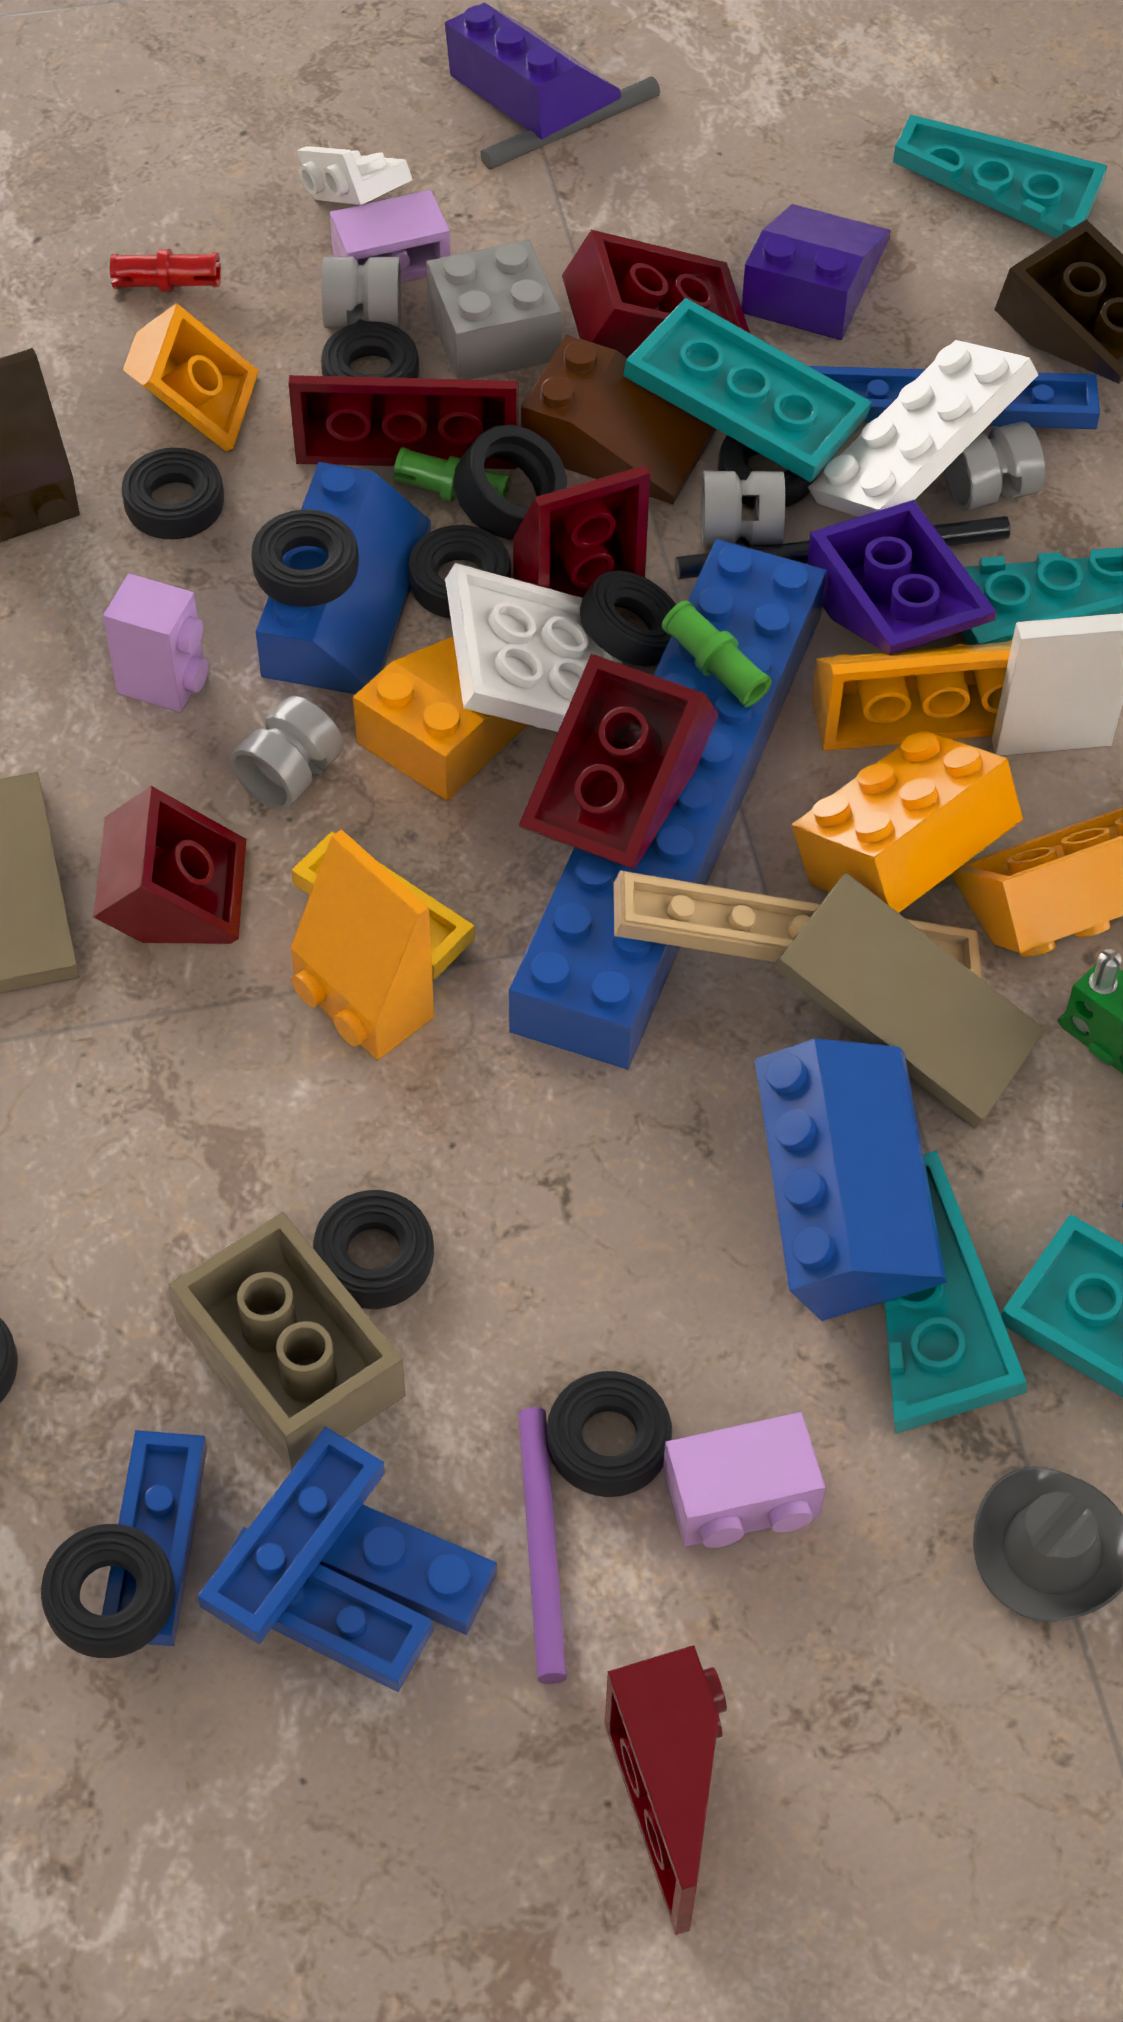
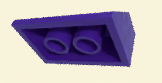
(522, 71)

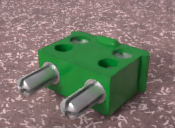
(1096, 1010)

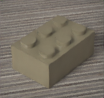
(287, 1338)

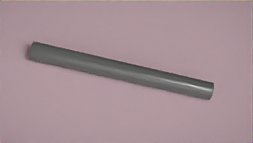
(528, 141)

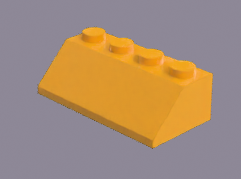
(892, 696)
(1049, 885)

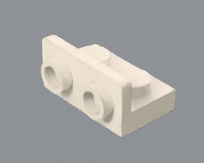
(348, 176)

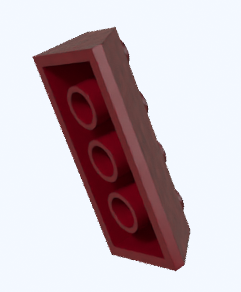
(373, 417)

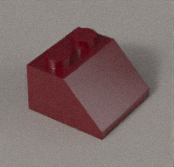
(169, 873)

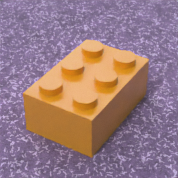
(909, 819)

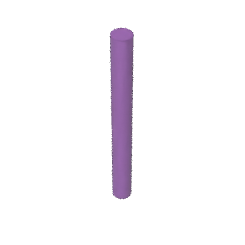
(542, 1547)

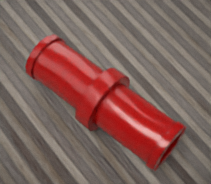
(165, 270)

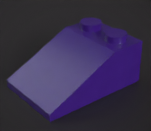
(811, 270)
(895, 580)

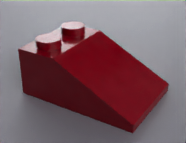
(629, 288)
(584, 533)
(619, 761)
(664, 1741)

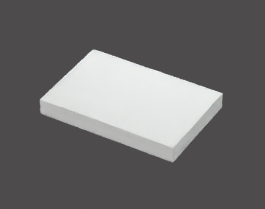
(1061, 685)

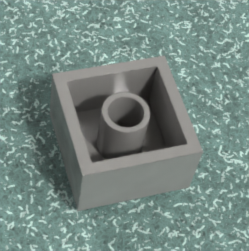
(493, 310)

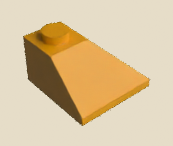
(193, 374)

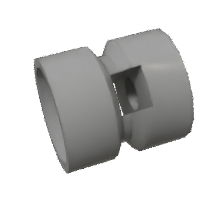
(360, 291)
(1003, 465)
(723, 507)
(283, 758)

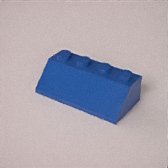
(349, 638)
(848, 1175)

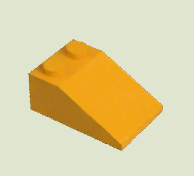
(419, 724)
(364, 950)

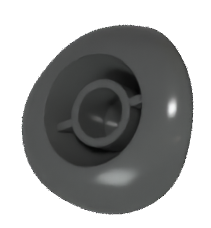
(1049, 1545)

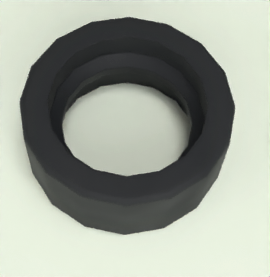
(522, 449)

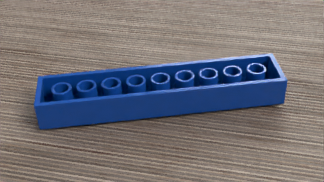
(578, 979)

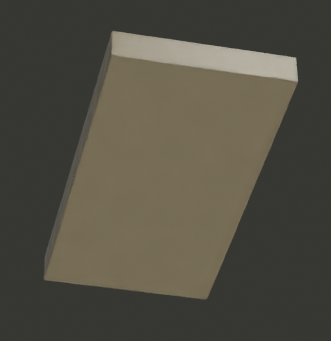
(33, 912)
(910, 994)

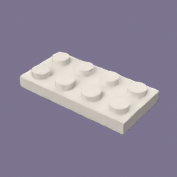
(923, 429)

